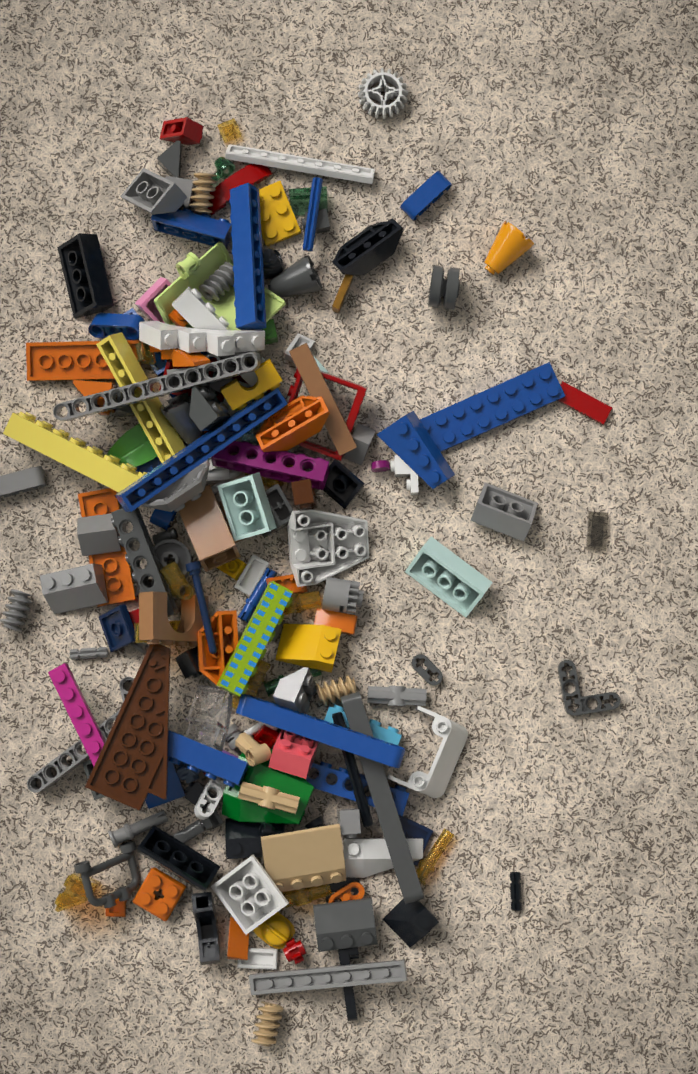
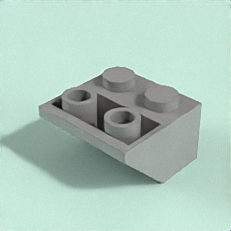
(296, 690)

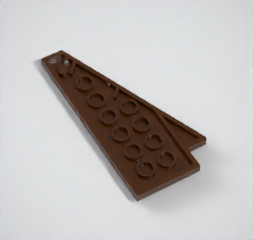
(137, 746)

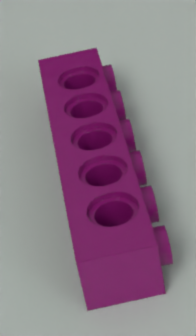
(276, 470)

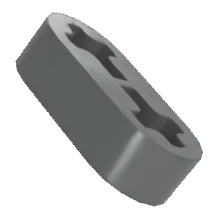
(430, 666)

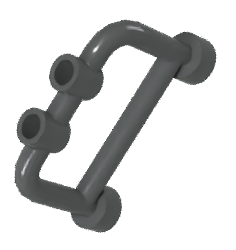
(122, 893)

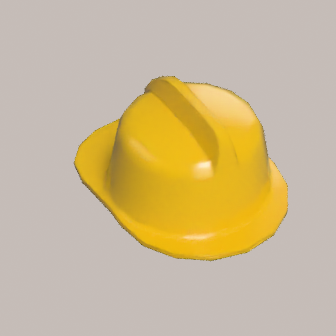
(275, 931)

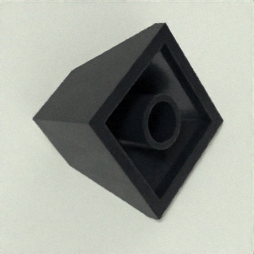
(411, 921)

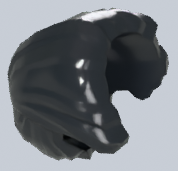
(272, 263)

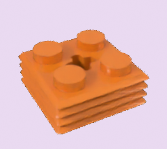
(154, 882)

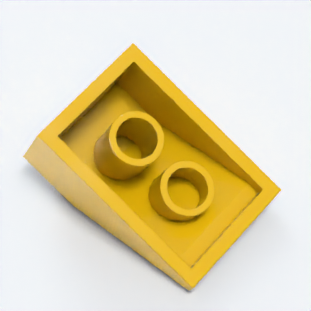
(309, 646)

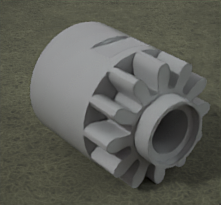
(342, 595)

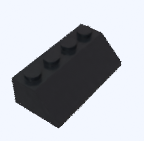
(85, 275)
(178, 858)

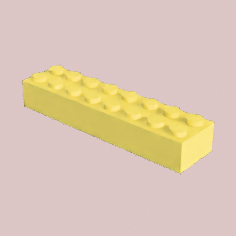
(71, 451)

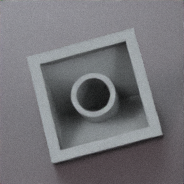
(97, 535)

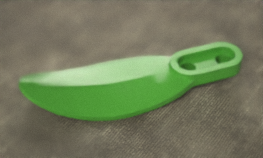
(133, 447)

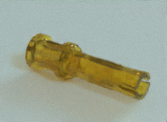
(427, 865)

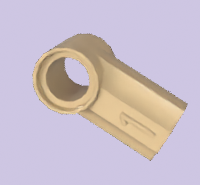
(254, 752)

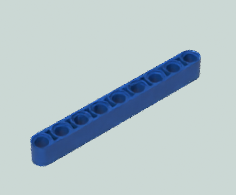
(321, 730)

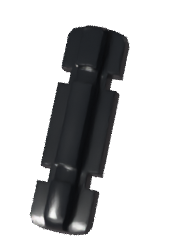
(515, 891)

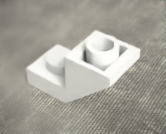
(401, 469)

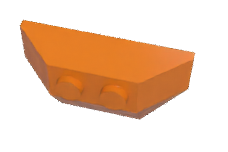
(293, 424)
(226, 639)

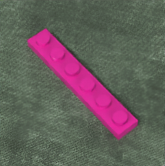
(78, 710)

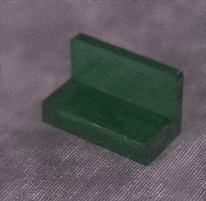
(300, 200)

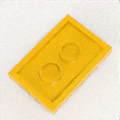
(276, 215)

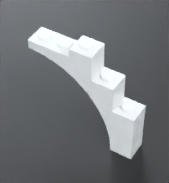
(194, 340)

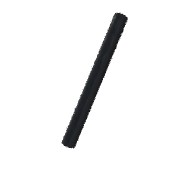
(355, 778)

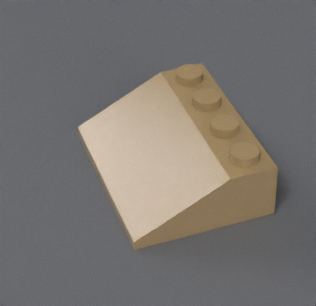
(304, 857)

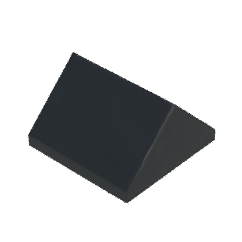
(342, 484)

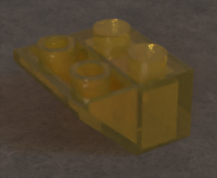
(74, 892)

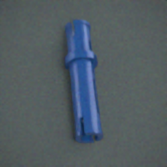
(253, 600)

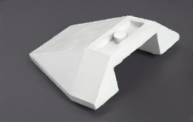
(324, 544)

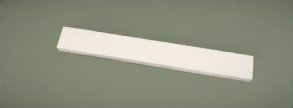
(300, 164)

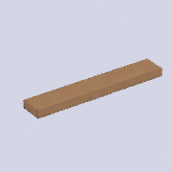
(318, 387)

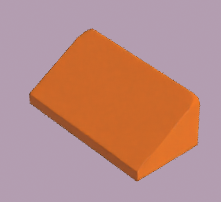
(237, 942)

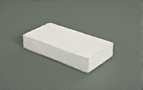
(251, 575)
(260, 959)

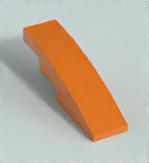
(181, 358)

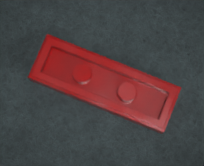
(584, 403)

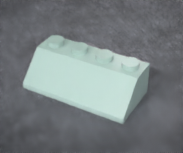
(448, 577)

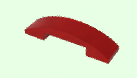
(249, 174)

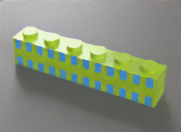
(255, 638)

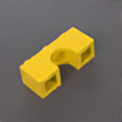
(238, 395)

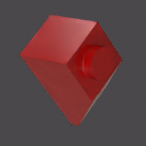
(182, 130)

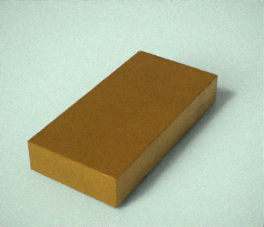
(341, 295)

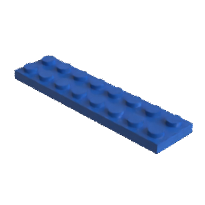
(493, 407)

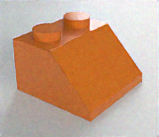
(91, 387)

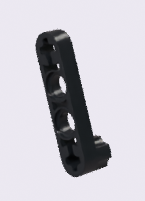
(345, 956)

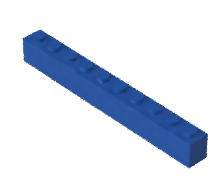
(200, 450)

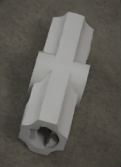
(397, 696)

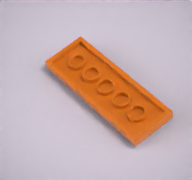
(68, 361)
(114, 564)

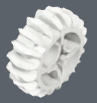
(383, 77)

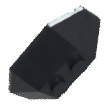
(368, 248)

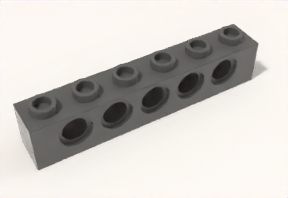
(146, 551)

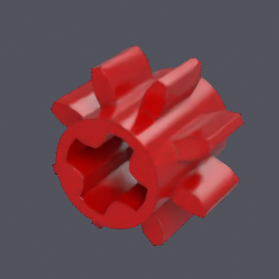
(294, 951)

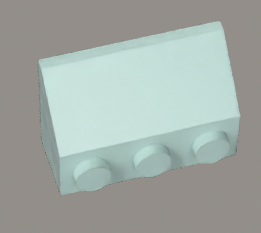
(246, 506)

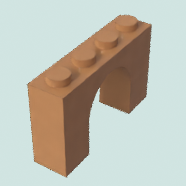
(154, 622)

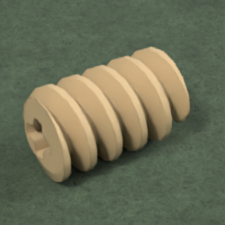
(202, 192)
(335, 690)
(268, 1024)

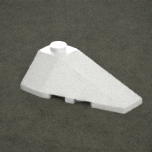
(371, 856)

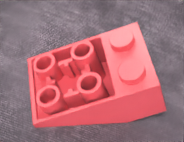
(293, 754)

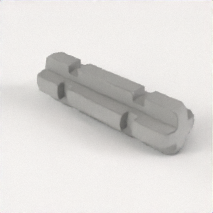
(88, 653)

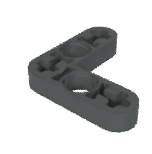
(582, 701)

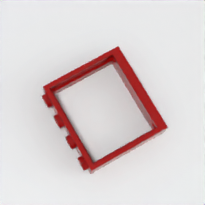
(361, 391)

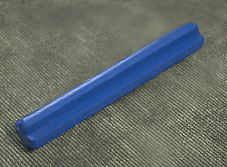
(312, 214)

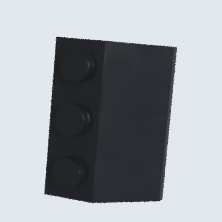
(243, 838)

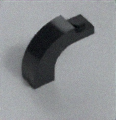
(207, 927)

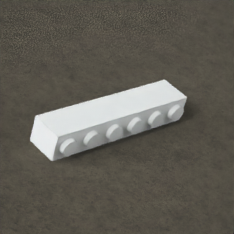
(203, 316)

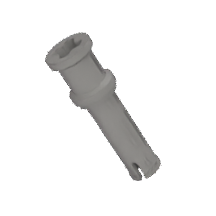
(129, 831)

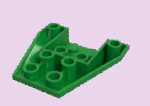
(264, 776)

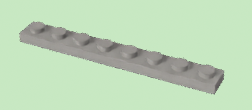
(328, 977)

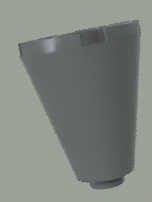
(296, 279)
(178, 416)

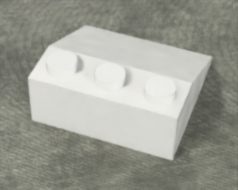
(249, 894)

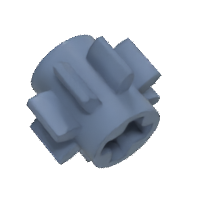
(186, 774)

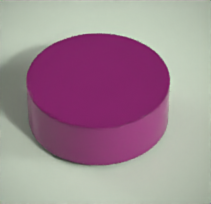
(380, 466)

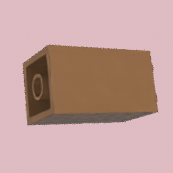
(209, 531)

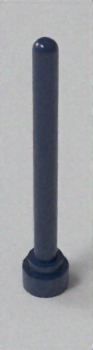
(194, 570)

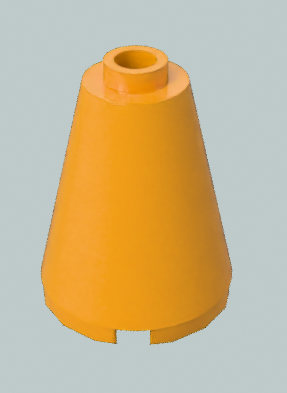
(507, 248)

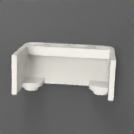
(453, 741)

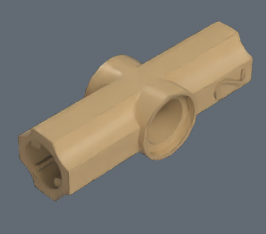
(268, 797)

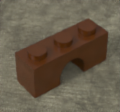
(304, 494)

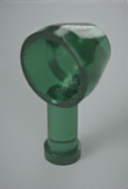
(222, 164)

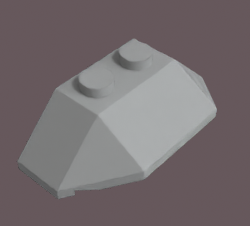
(181, 491)

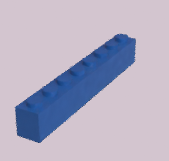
(247, 258)

